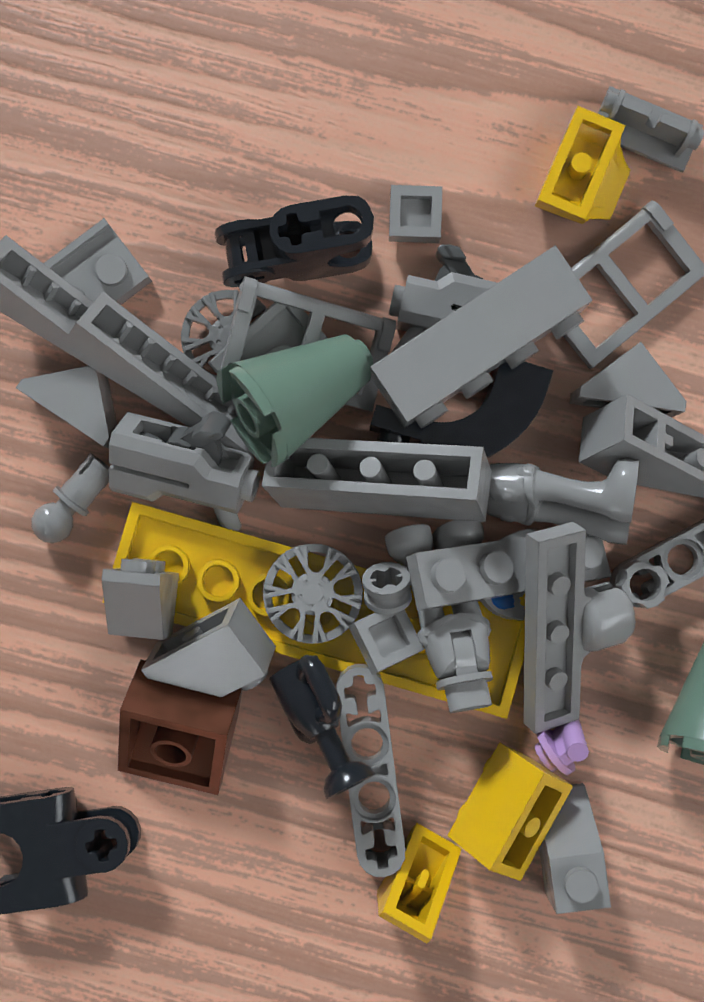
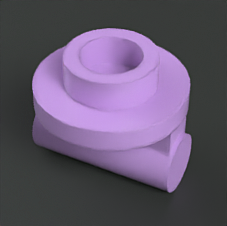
(562, 747)

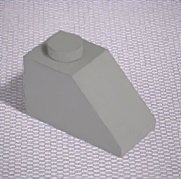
(214, 653)
(574, 858)

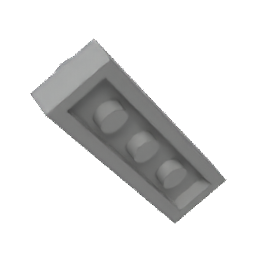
(484, 571)

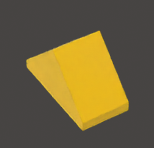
(418, 889)

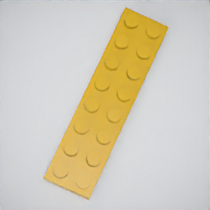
(229, 565)

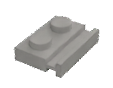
(100, 264)

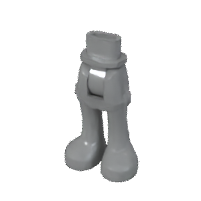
(601, 507)
(455, 642)

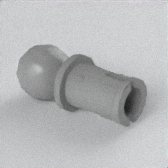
(54, 520)

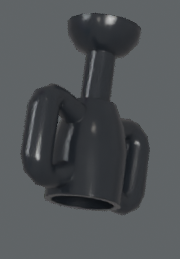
(314, 714)

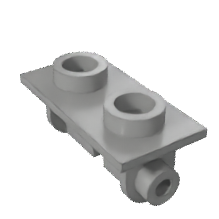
(652, 129)

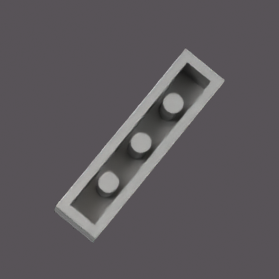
(480, 337)
(384, 479)

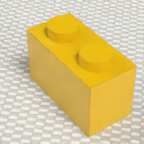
(509, 812)

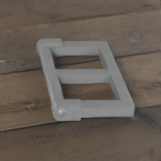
(663, 227)
(318, 309)

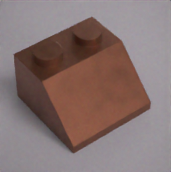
(176, 733)

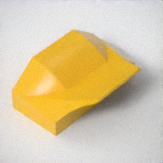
(586, 170)

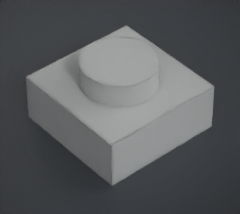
(415, 214)
(385, 639)

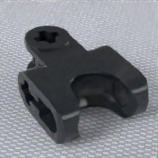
(298, 242)
(60, 847)

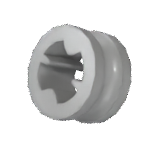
(387, 588)

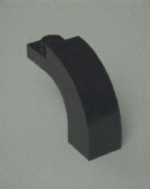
(503, 416)

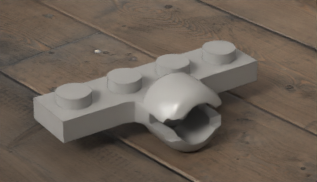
(564, 624)

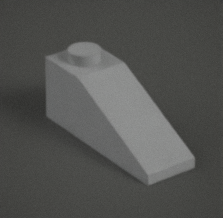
(666, 449)

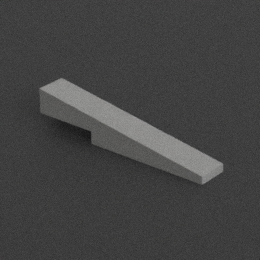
(109, 340)

